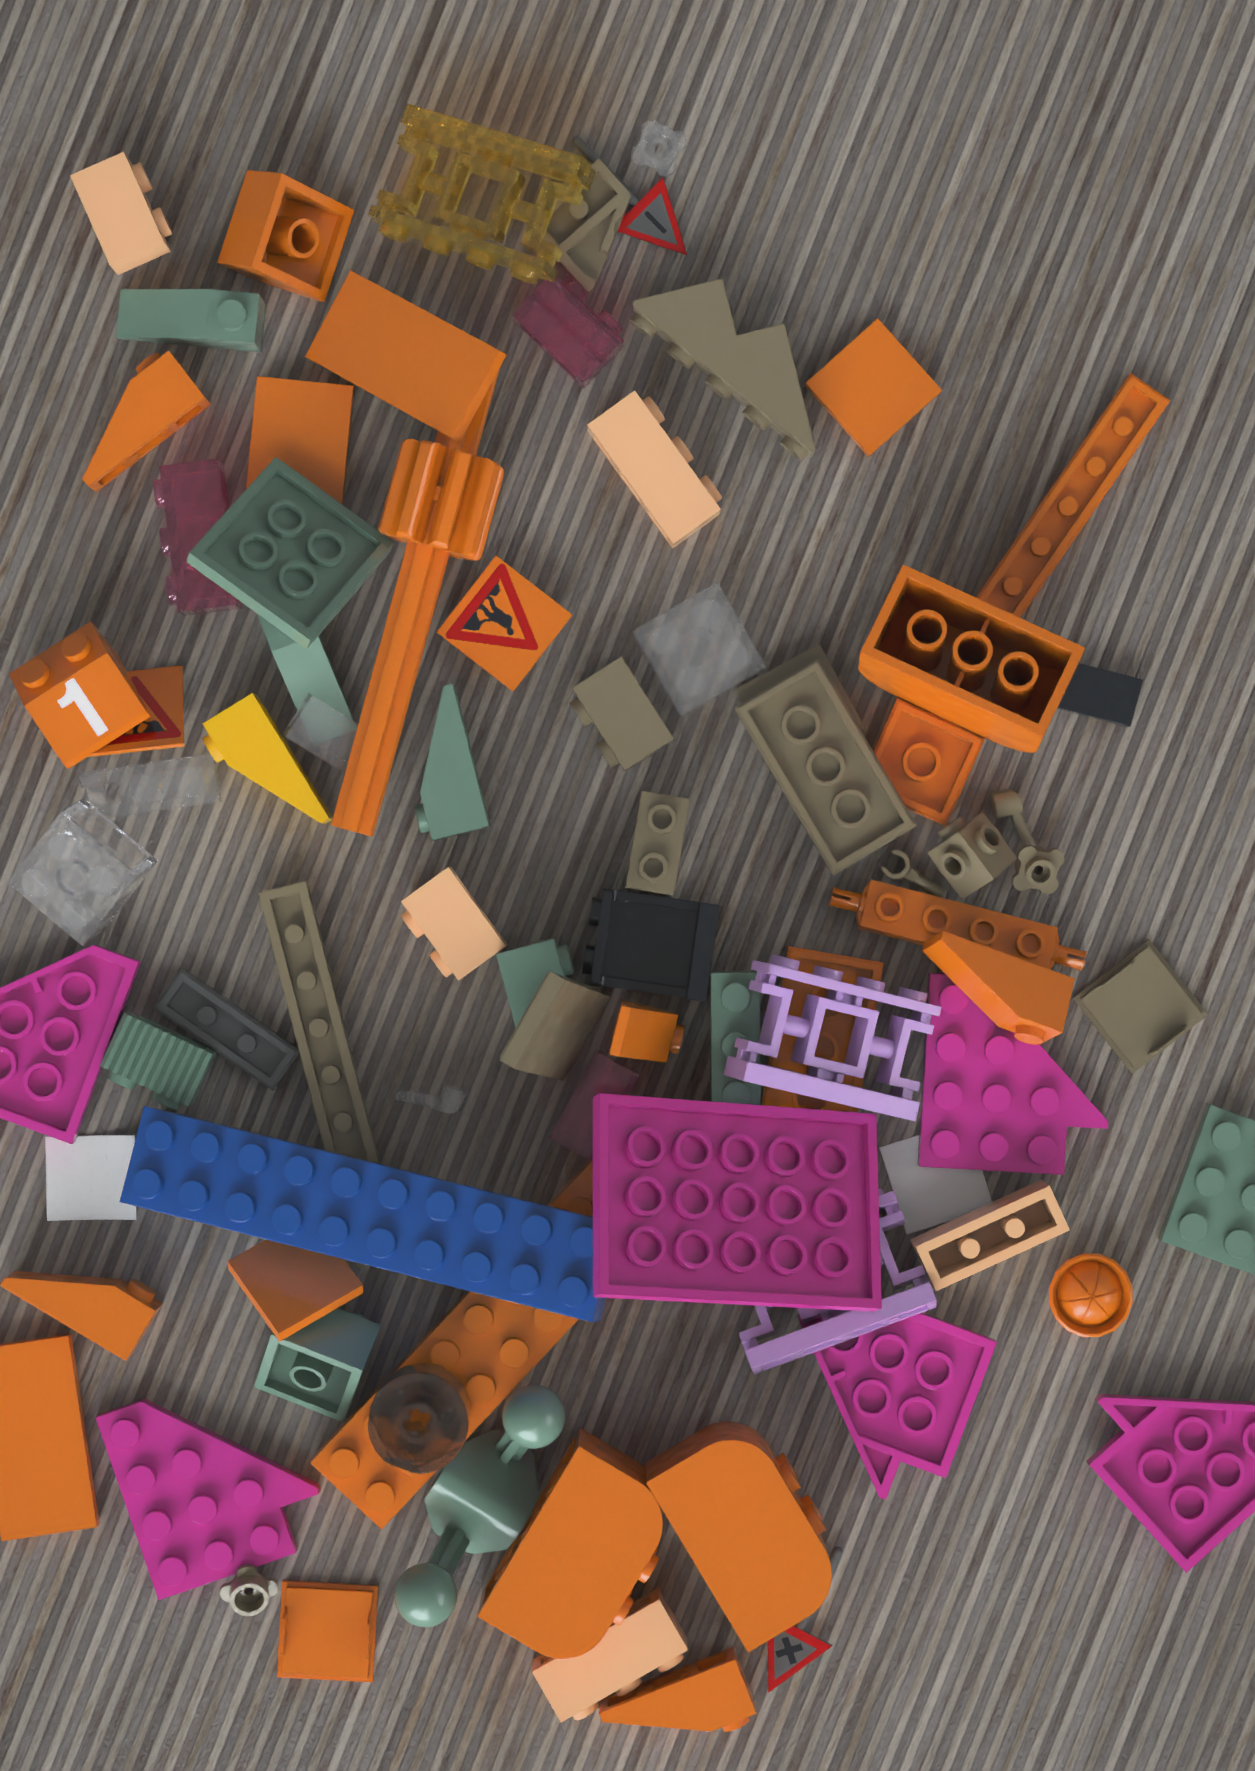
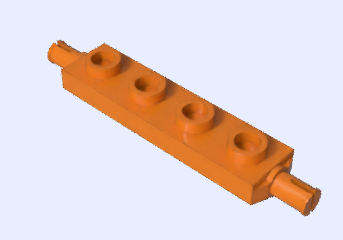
(920, 916)

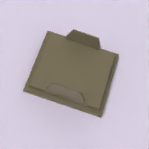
(1140, 1006)

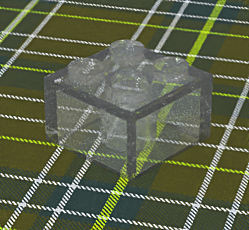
(698, 650)
(82, 871)

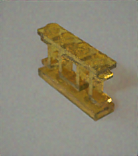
(493, 158)

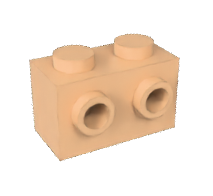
(121, 212)
(452, 924)

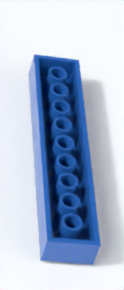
(364, 1212)

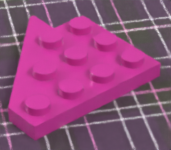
(56, 1036)
(992, 1096)
(906, 1392)
(1181, 1468)
(198, 1497)

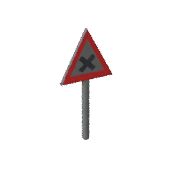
(795, 1646)

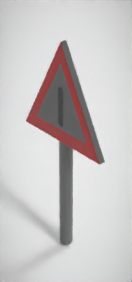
(651, 217)

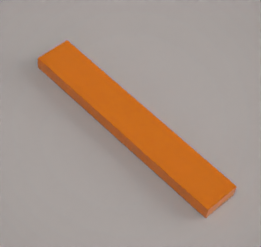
(1074, 496)

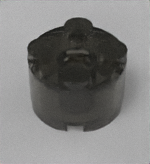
(410, 1444)

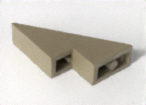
(749, 366)

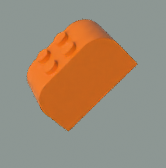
(968, 661)
(745, 1527)
(577, 1553)

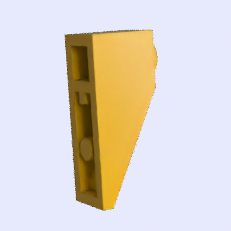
(256, 748)

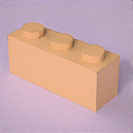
(655, 468)
(989, 1234)
(642, 1642)

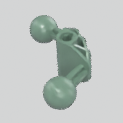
(480, 1501)

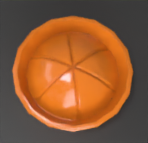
(1090, 1295)

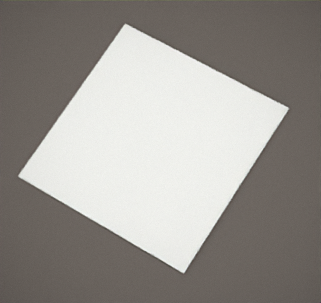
(928, 1193)

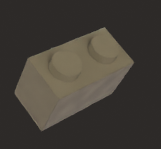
(621, 715)

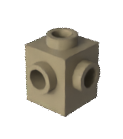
(971, 854)

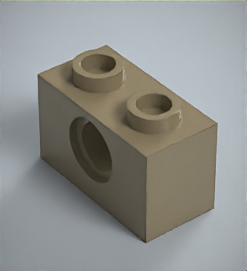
(657, 843)

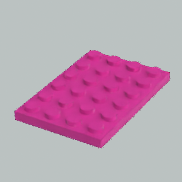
(735, 1204)

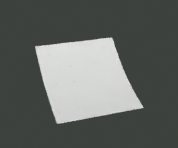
(88, 1178)

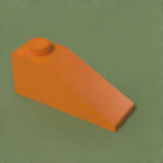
(149, 412)
(1006, 988)
(645, 1032)
(98, 1308)
(693, 1697)

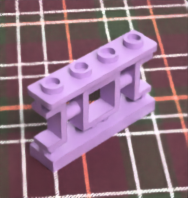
(824, 1075)
(843, 1324)

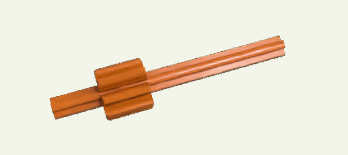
(441, 509)

